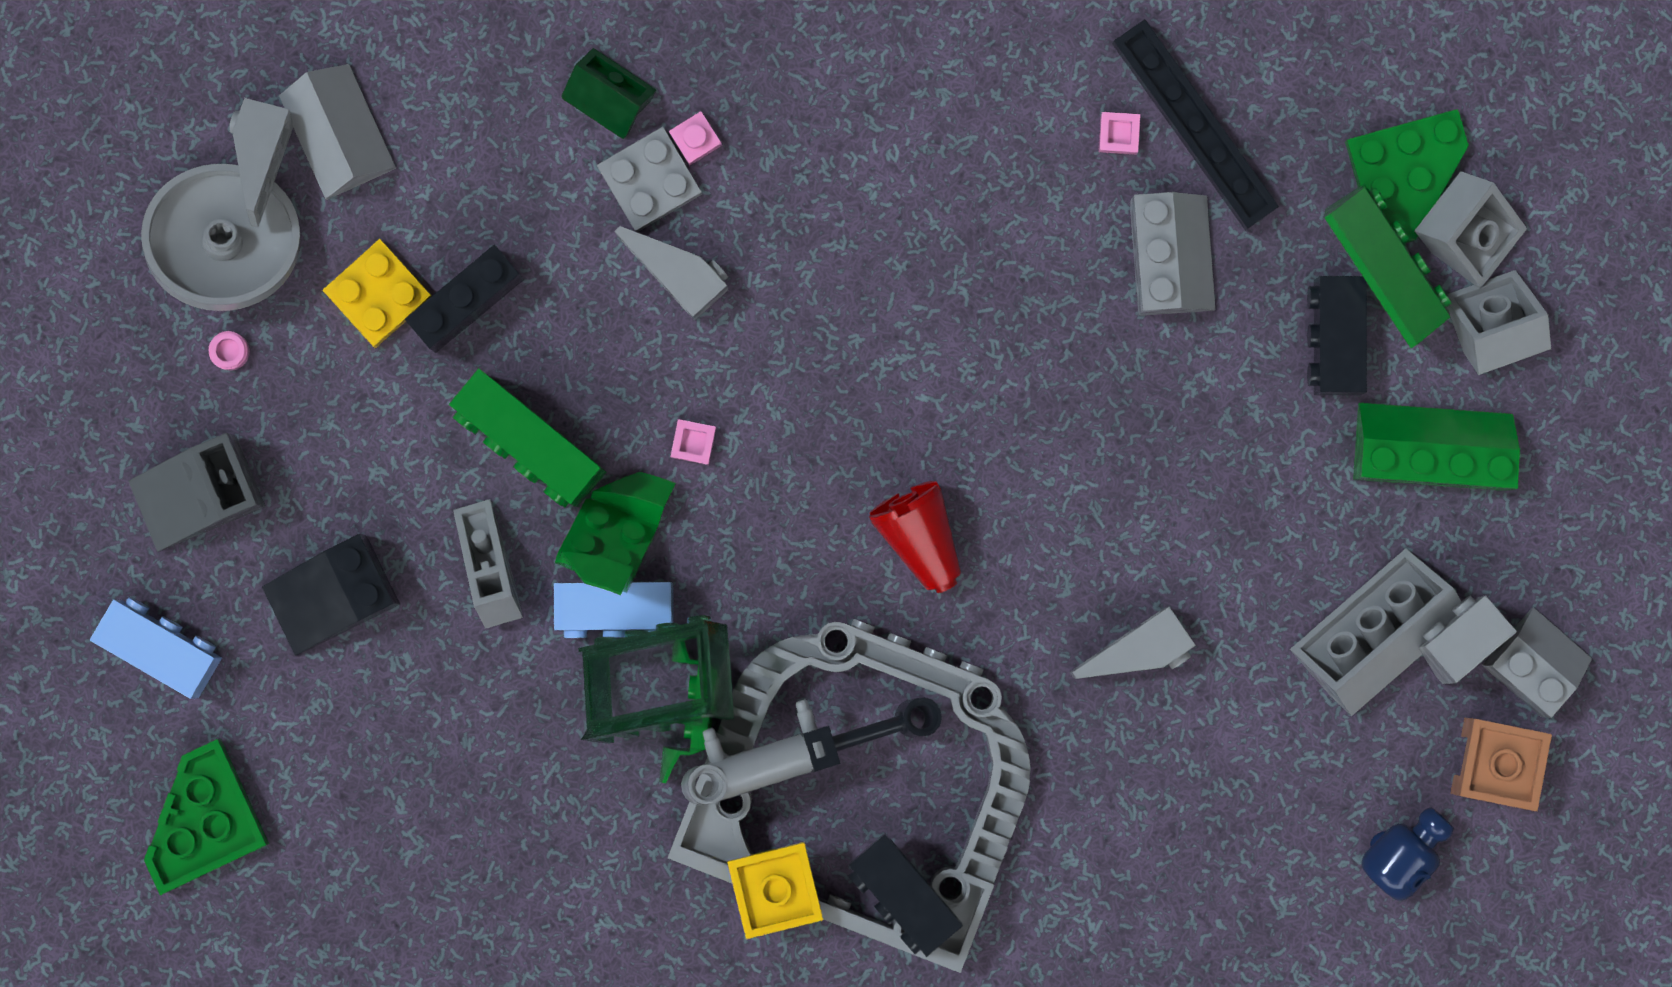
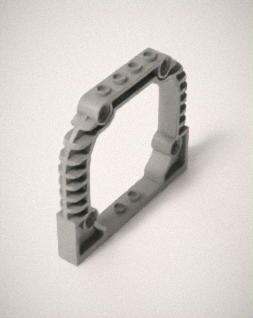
(714, 835)

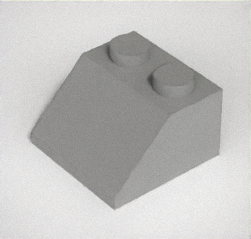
(1471, 228)
(1499, 322)
(1466, 639)
(1539, 664)

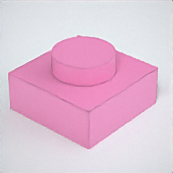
(695, 138)

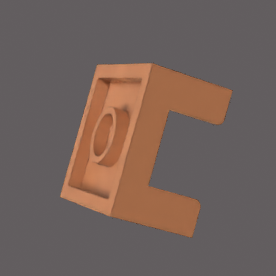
(1502, 764)

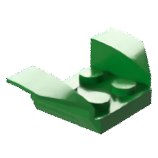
(615, 531)
(695, 733)

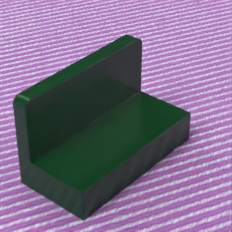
(607, 92)

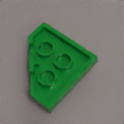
(1409, 164)
(202, 820)

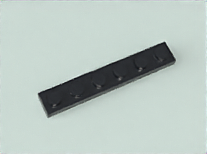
(1195, 124)

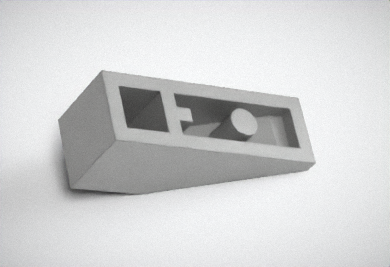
(260, 143)
(681, 273)
(487, 564)
(1147, 646)

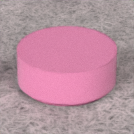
(229, 350)

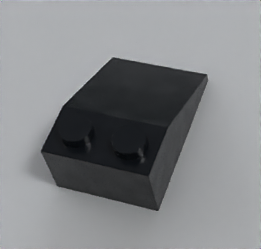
(330, 594)

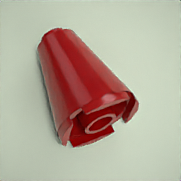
(920, 534)

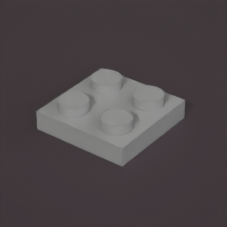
(649, 179)

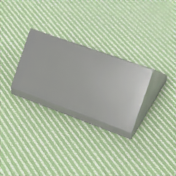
(336, 129)

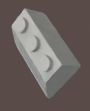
(1172, 253)

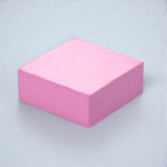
(1119, 133)
(693, 442)

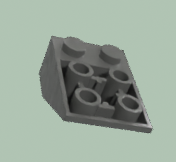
(196, 491)

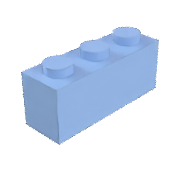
(587, 607)
(156, 647)

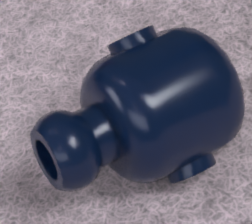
(1405, 856)

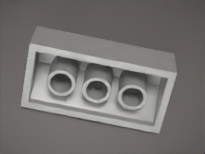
(1376, 631)

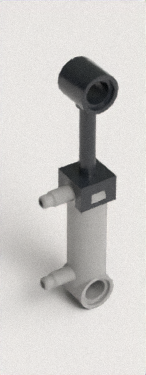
(796, 755)

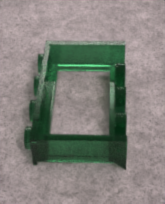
(714, 676)

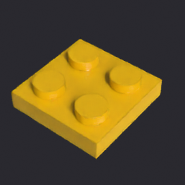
(377, 293)
(775, 890)

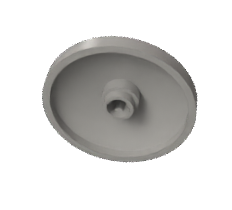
(204, 245)

